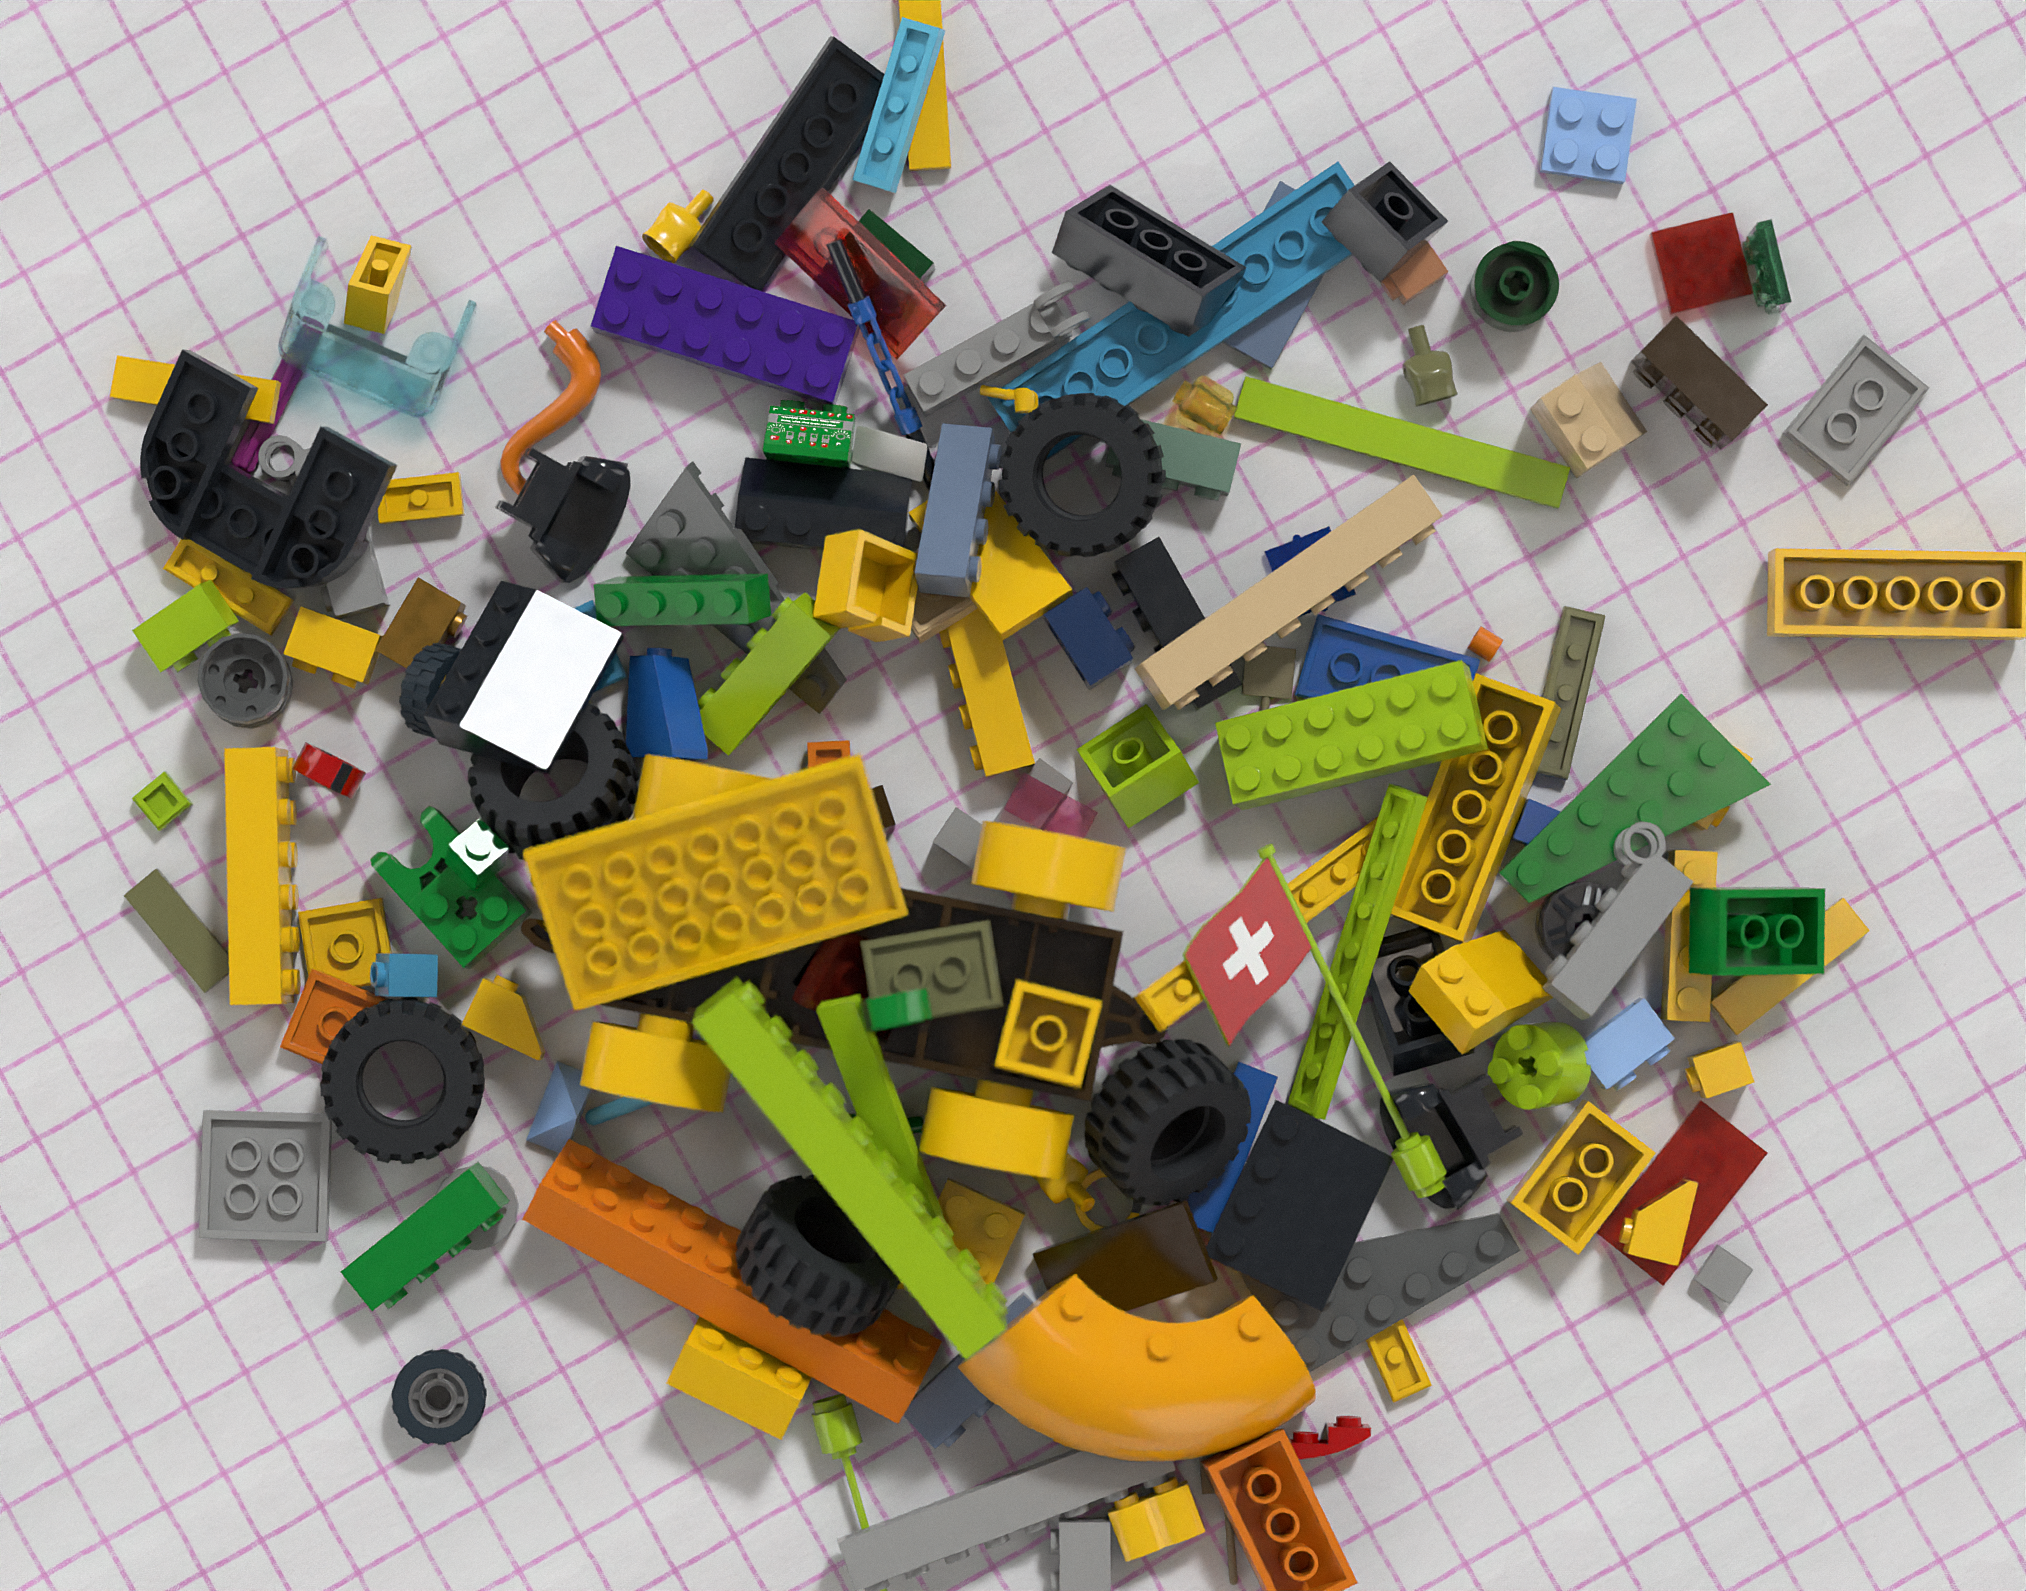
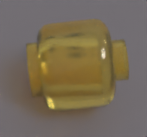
(1204, 406)

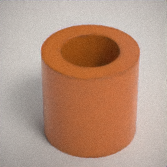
(1485, 644)

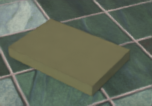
(950, 962)

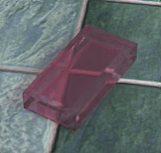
(1049, 808)

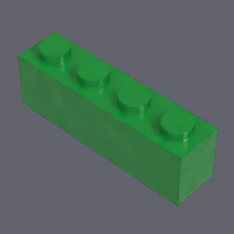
(683, 599)
(425, 1236)

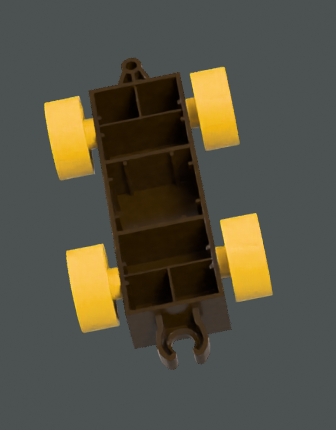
(1031, 945)

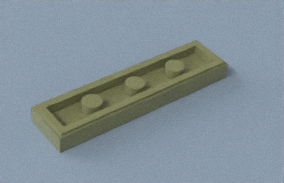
(1569, 685)

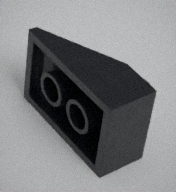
(1404, 1027)

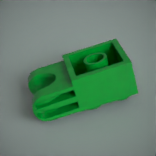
(438, 894)

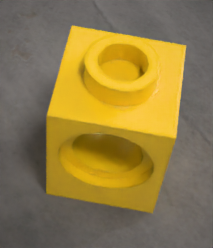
(1718, 1070)

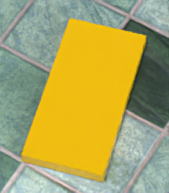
(1015, 576)

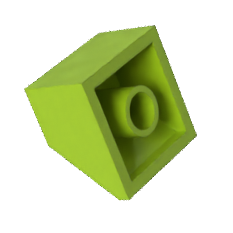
(1138, 766)

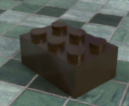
(1697, 384)

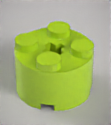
(1540, 1065)

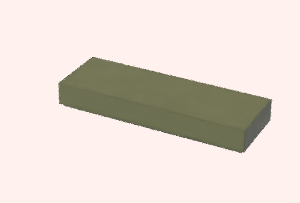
(180, 929)

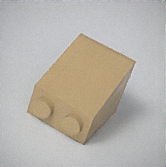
(1587, 419)

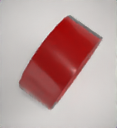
(329, 770)

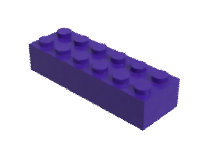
(725, 326)

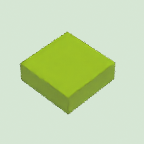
(162, 801)

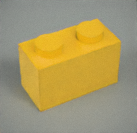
(334, 646)

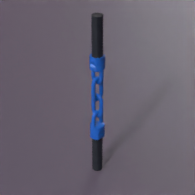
(862, 312)

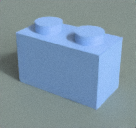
(1625, 1044)

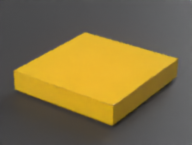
(345, 939)

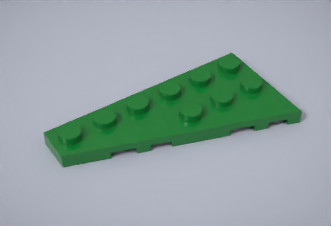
(1664, 777)

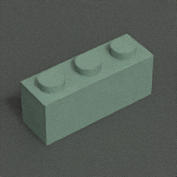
(1191, 461)

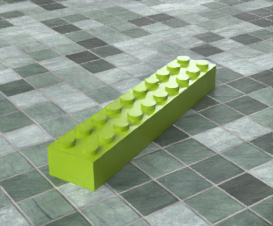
(851, 1166)

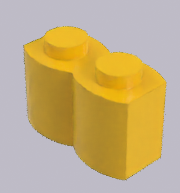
(1155, 1519)

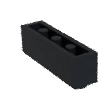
(1165, 605)

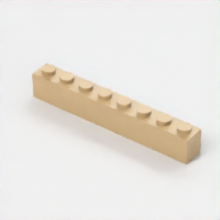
(1289, 592)

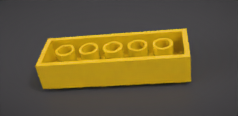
(1896, 594)
(1474, 813)
(260, 876)

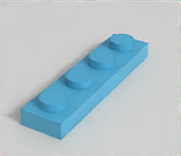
(899, 105)

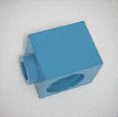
(405, 975)

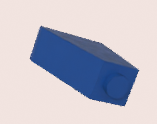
(663, 708)

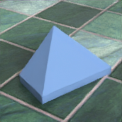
(559, 1108)

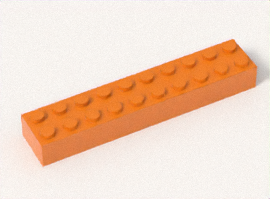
(694, 1264)

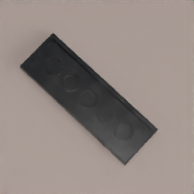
(791, 163)

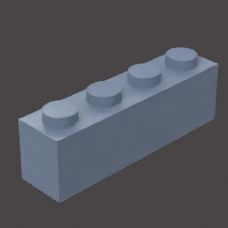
(956, 510)
(951, 1398)

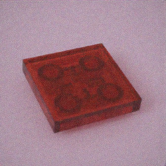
(1701, 263)

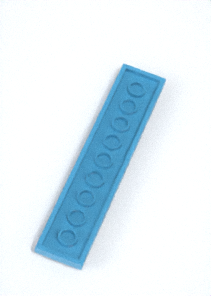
(1137, 351)

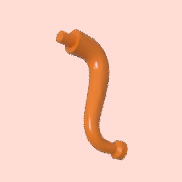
(585, 373)

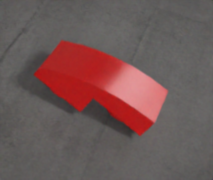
(1339, 1437)

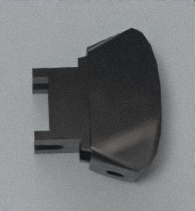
(570, 510)
(1460, 1129)

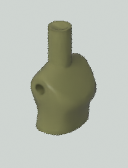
(1428, 370)

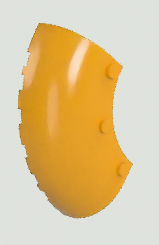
(1140, 1383)

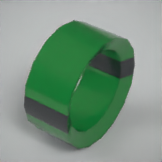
(896, 1010)

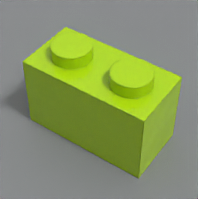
(185, 627)

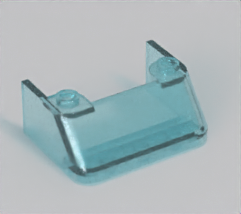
(361, 366)

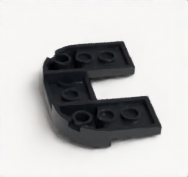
(207, 500)

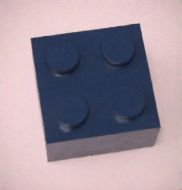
(1089, 637)

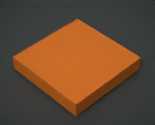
(322, 1012)

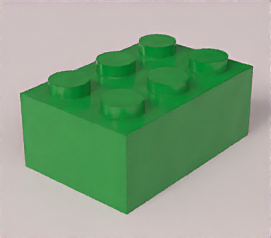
(1756, 930)

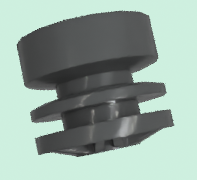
(234, 659)

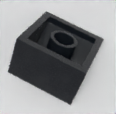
(1384, 221)

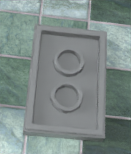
(1855, 410)

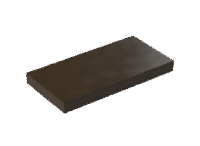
(1134, 1259)

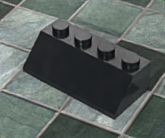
(1147, 259)
(806, 502)

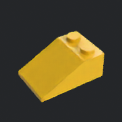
(1479, 988)

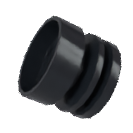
(1561, 911)

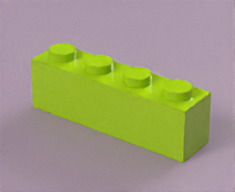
(765, 674)

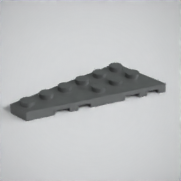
(696, 538)
(1386, 1283)

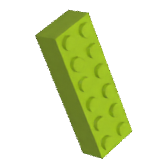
(1351, 735)

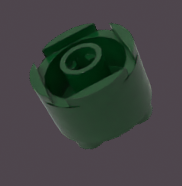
(1535, 275)

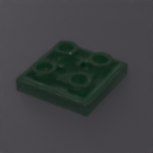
(1771, 283)

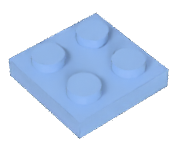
(1588, 135)

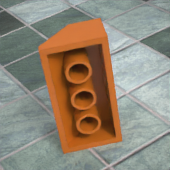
(1278, 1517)

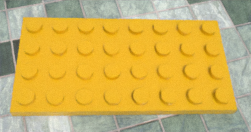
(716, 882)

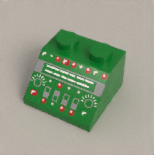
(810, 435)

